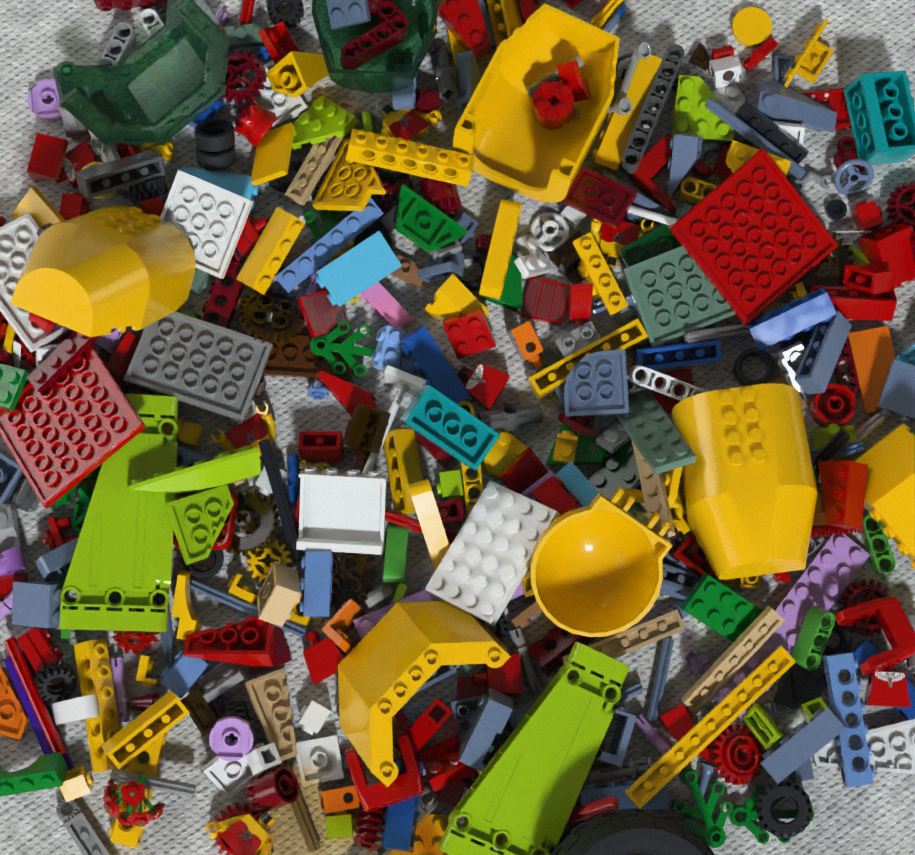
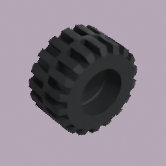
(803, 803)

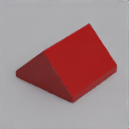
(47, 158)
(694, 557)

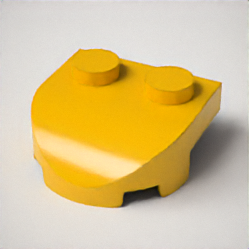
(503, 452)

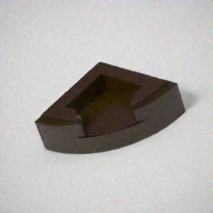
(700, 57)

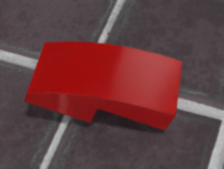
(571, 76)

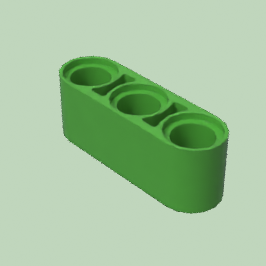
(884, 553)
(395, 554)
(813, 638)

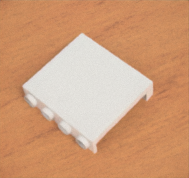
(342, 511)

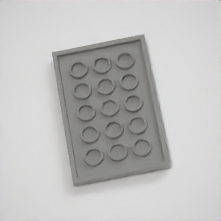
(199, 364)

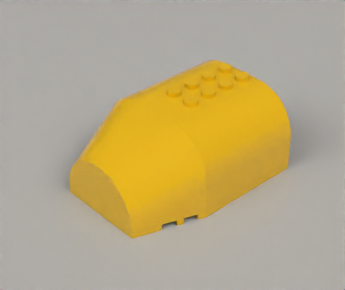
(500, 117)
(107, 271)
(751, 478)

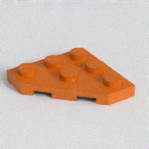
(12, 714)

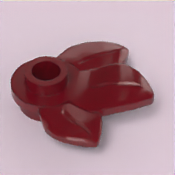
(845, 155)

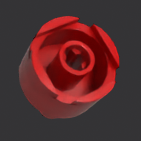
(553, 94)
(841, 413)

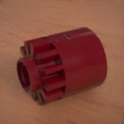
(441, 195)
(273, 789)

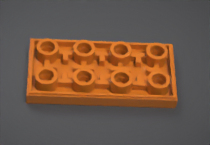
(872, 356)

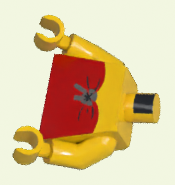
(408, 124)
(611, 240)
(249, 432)
(245, 833)

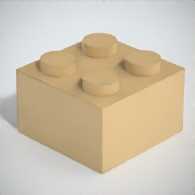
(278, 594)

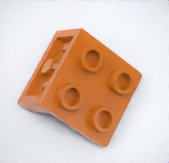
(341, 624)

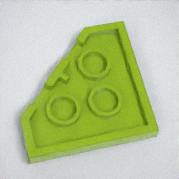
(693, 116)
(322, 121)
(199, 521)

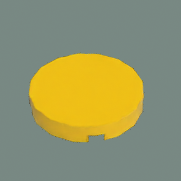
(751, 26)

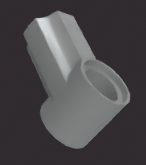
(71, 125)

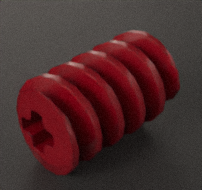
(368, 828)

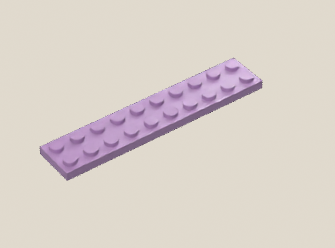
(816, 586)

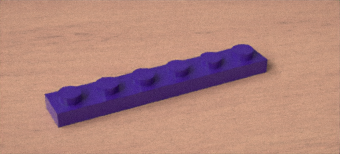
(44, 744)

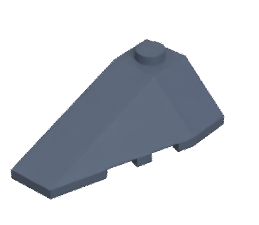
(792, 107)

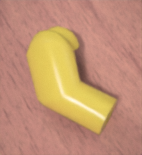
(322, 466)

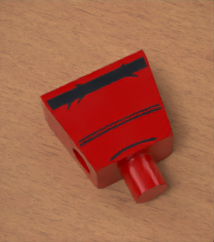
(249, 236)

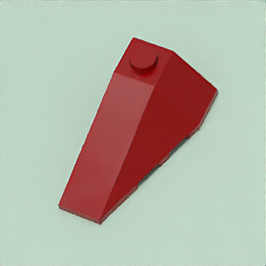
(240, 643)

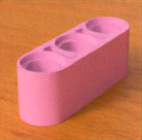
(386, 306)

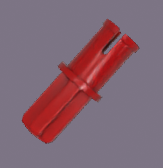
(759, 54)

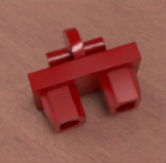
(57, 526)

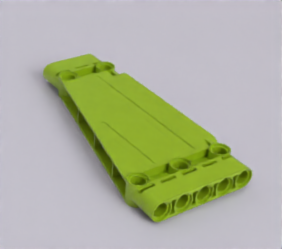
(127, 533)
(541, 765)

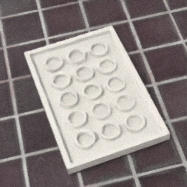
(15, 248)
(491, 553)

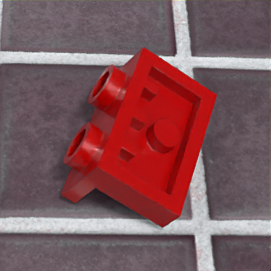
(278, 41)

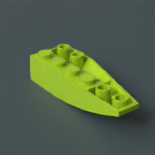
(204, 475)

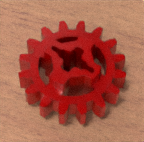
(133, 640)

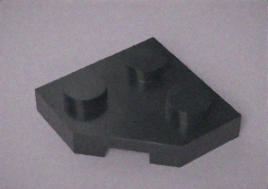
(799, 687)

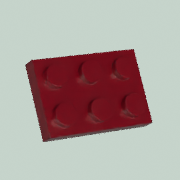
(600, 197)

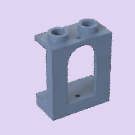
(620, 738)

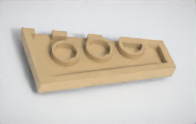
(274, 713)

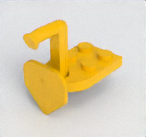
(671, 482)

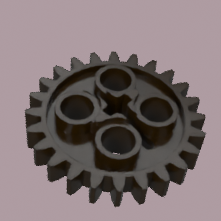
(257, 309)
(361, 573)

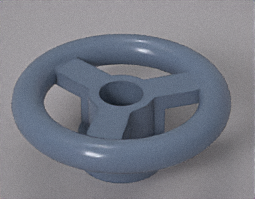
(847, 170)

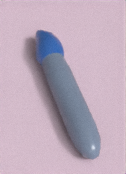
(615, 18)

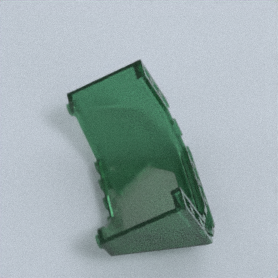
(154, 87)

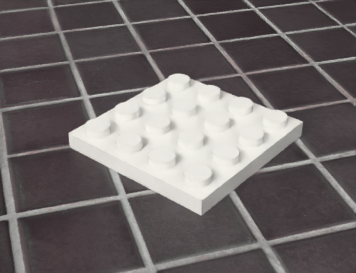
(208, 219)

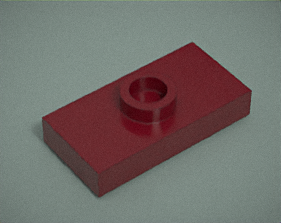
(579, 425)

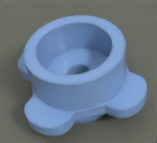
(318, 391)

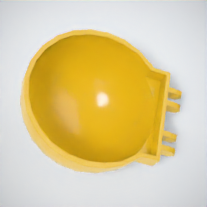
(599, 567)

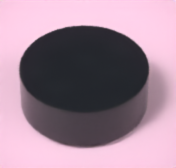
(836, 210)

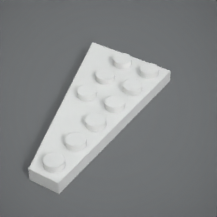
(890, 745)

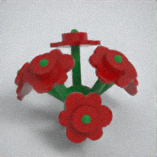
(134, 794)

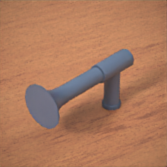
(707, 770)

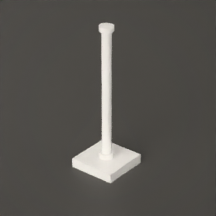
(405, 383)

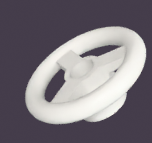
(552, 225)

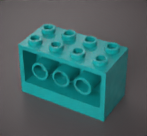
(882, 117)
(449, 426)

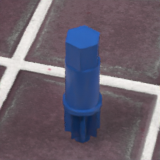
(293, 478)

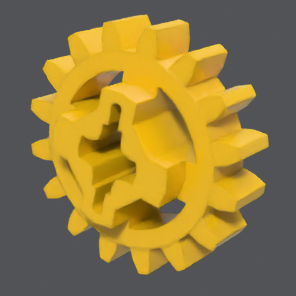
(268, 551)

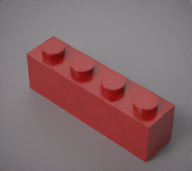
(860, 304)

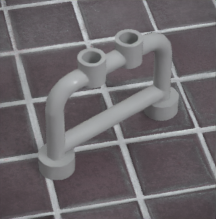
(640, 51)

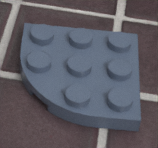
(597, 385)

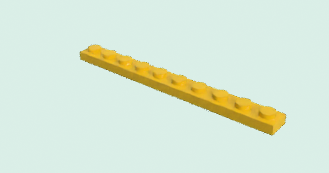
(709, 727)

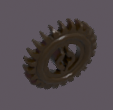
(837, 275)
(260, 537)

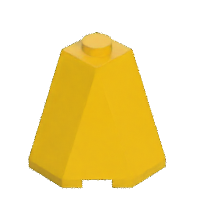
(297, 73)
(453, 299)

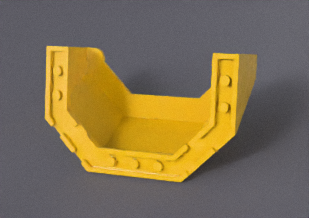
(892, 487)
(396, 662)

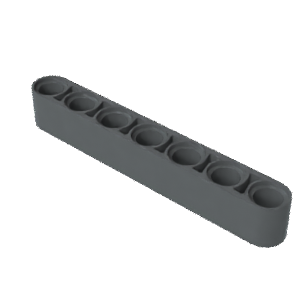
(655, 100)

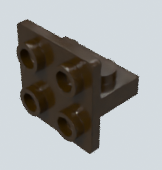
(567, 259)
(367, 429)

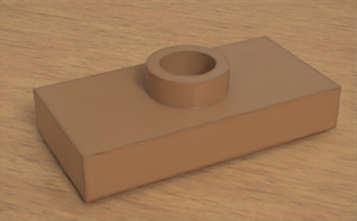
(408, 271)

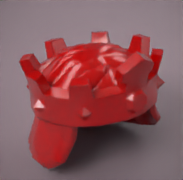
(254, 122)

